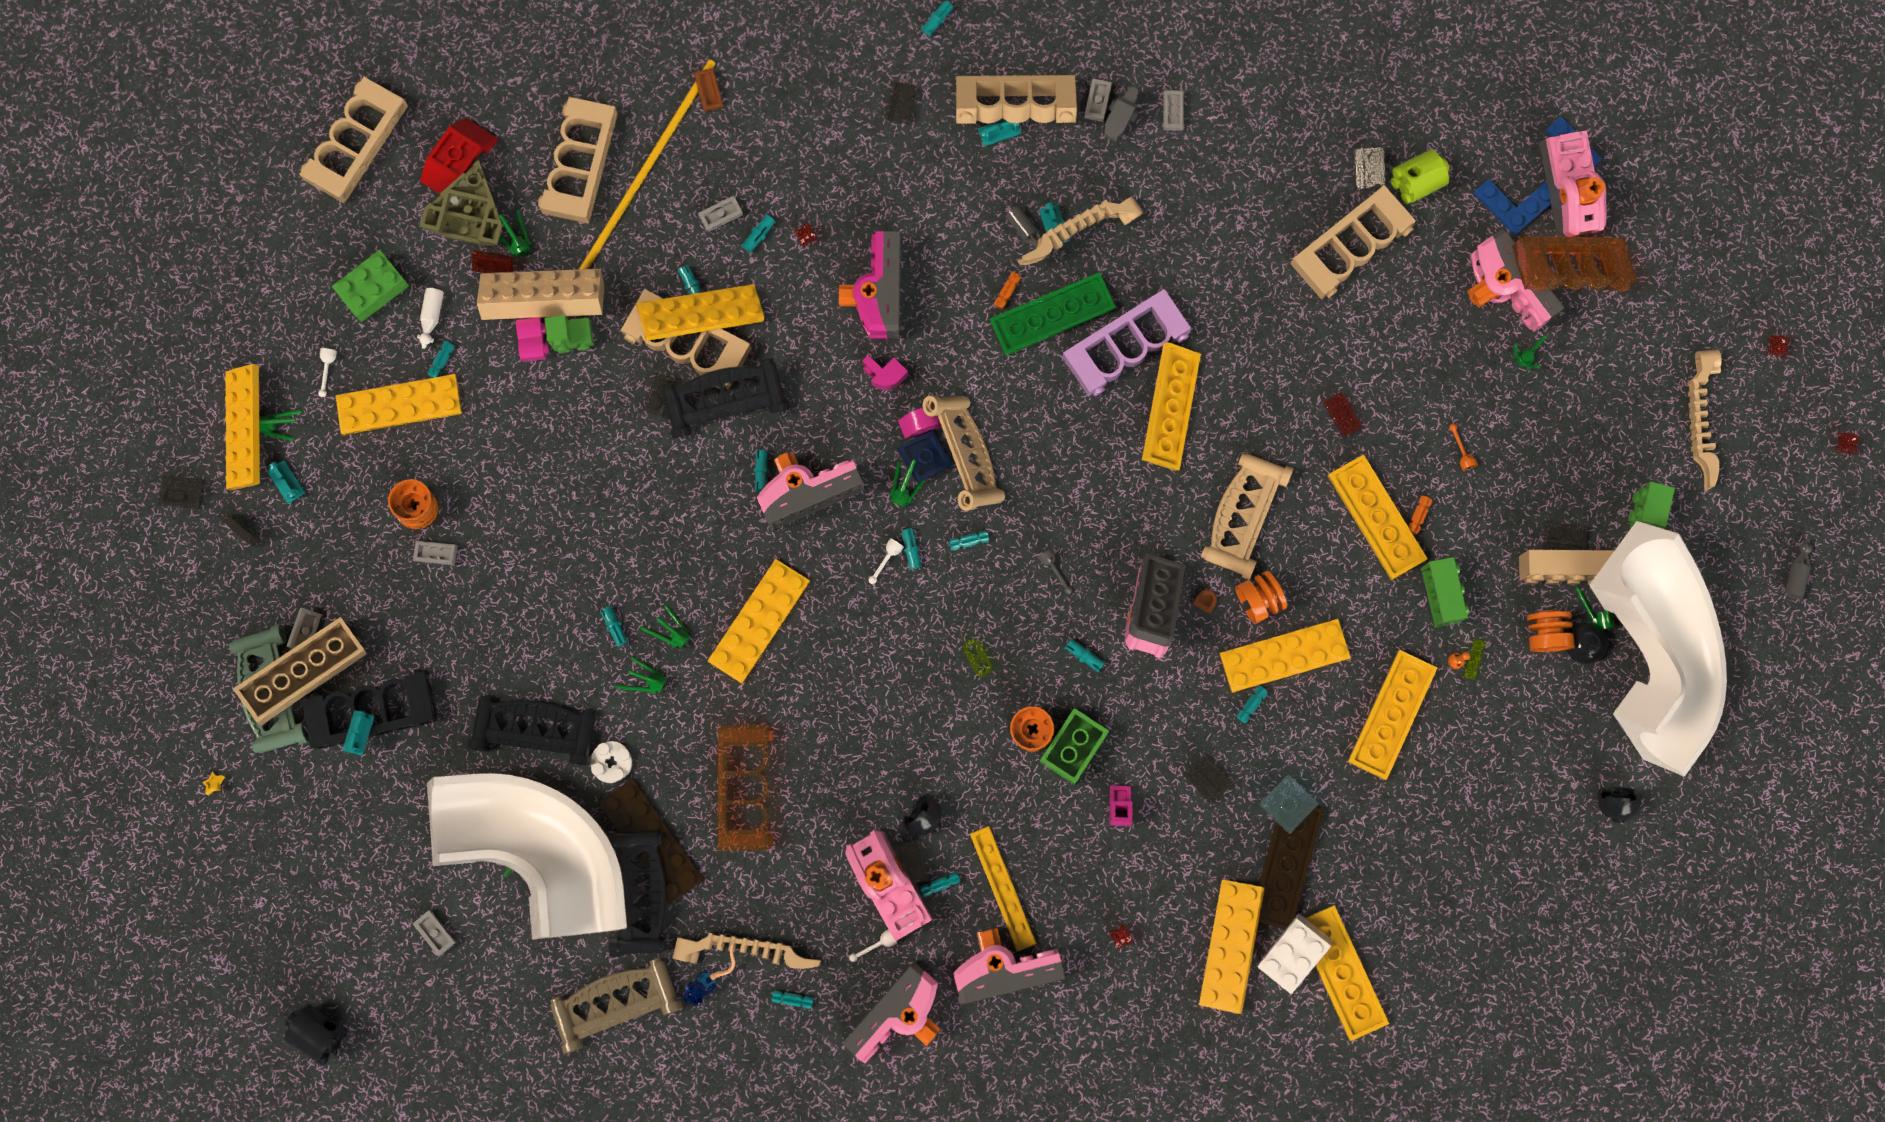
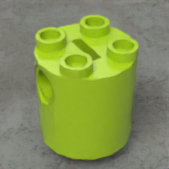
(1420, 176)

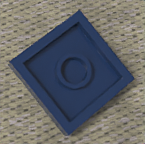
(928, 455)

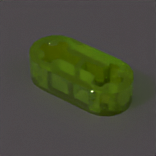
(981, 655)

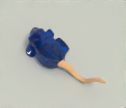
(705, 984)

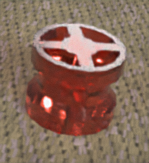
(805, 234)
(1778, 346)
(1848, 443)
(1120, 937)

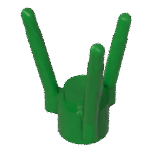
(519, 245)
(1526, 357)
(268, 423)
(900, 495)
(1604, 619)
(678, 636)
(655, 681)

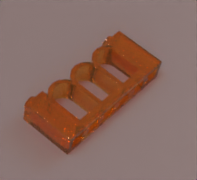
(1536, 274)
(742, 736)

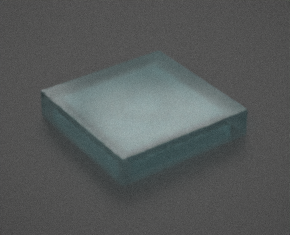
(1288, 804)

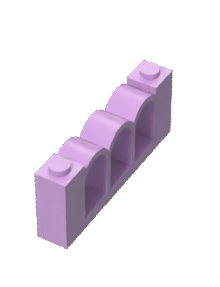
(1165, 313)

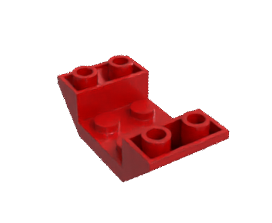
(455, 154)

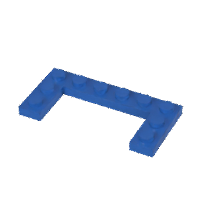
(1518, 217)

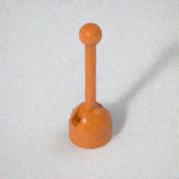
(1467, 460)
(1453, 659)

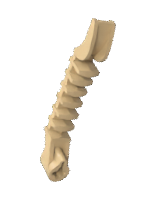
(1054, 238)
(1706, 363)
(689, 950)

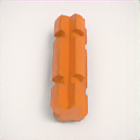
(1007, 290)
(1419, 514)

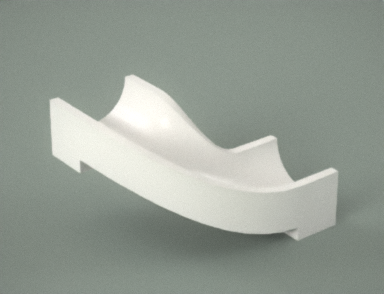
(1673, 621)
(539, 836)

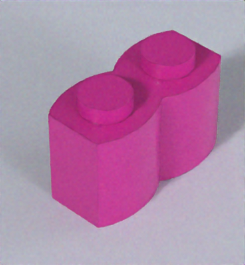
(531, 339)

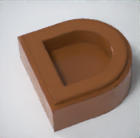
(1206, 600)

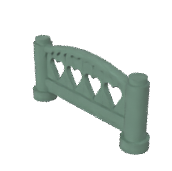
(285, 729)

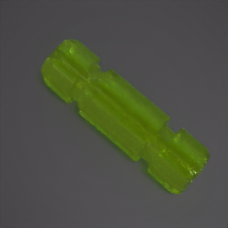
(1474, 660)

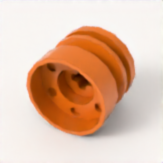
(402, 501)
(1264, 595)
(1550, 631)
(1029, 717)

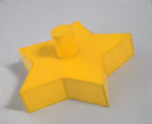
(213, 783)

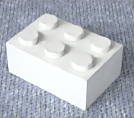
(1295, 953)

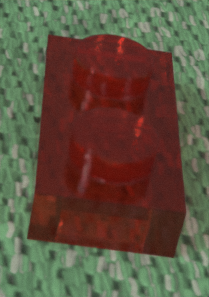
(491, 263)
(1342, 414)

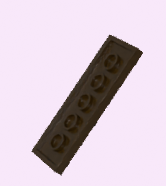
(633, 812)
(1286, 870)

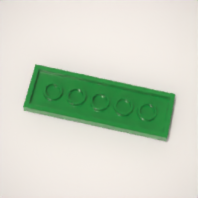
(1052, 314)

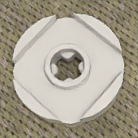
(616, 772)

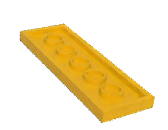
(699, 312)
(398, 404)
(1171, 406)
(242, 427)
(1377, 517)
(758, 621)
(1284, 655)
(1392, 715)
(1231, 946)
(1346, 979)

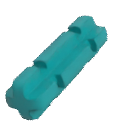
(440, 359)
(969, 540)
(1252, 704)
(940, 884)
(792, 999)

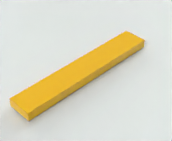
(1003, 888)

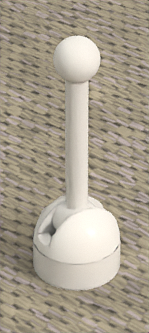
(327, 357)
(892, 548)
(886, 939)

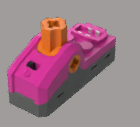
(882, 308)

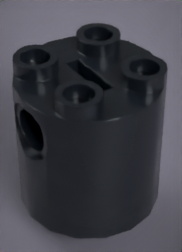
(314, 1033)

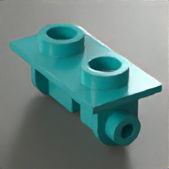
(998, 132)
(1051, 217)
(285, 481)
(358, 733)

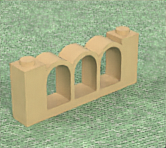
(1060, 86)
(366, 94)
(588, 114)
(1388, 211)
(732, 355)

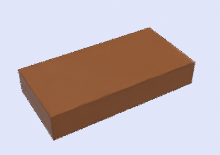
(708, 90)

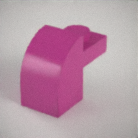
(887, 378)
(918, 423)
(1120, 806)

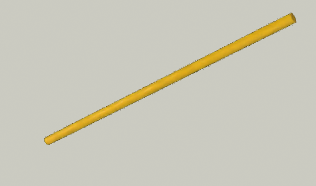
(643, 173)

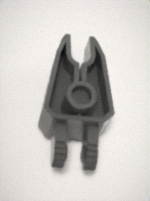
(1122, 112)

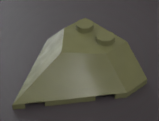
(465, 211)

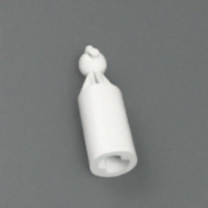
(430, 314)

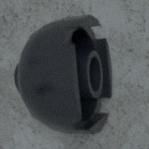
(1589, 643)
(1621, 805)
(924, 817)

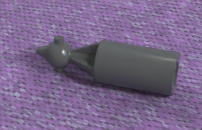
(1023, 226)
(1799, 573)

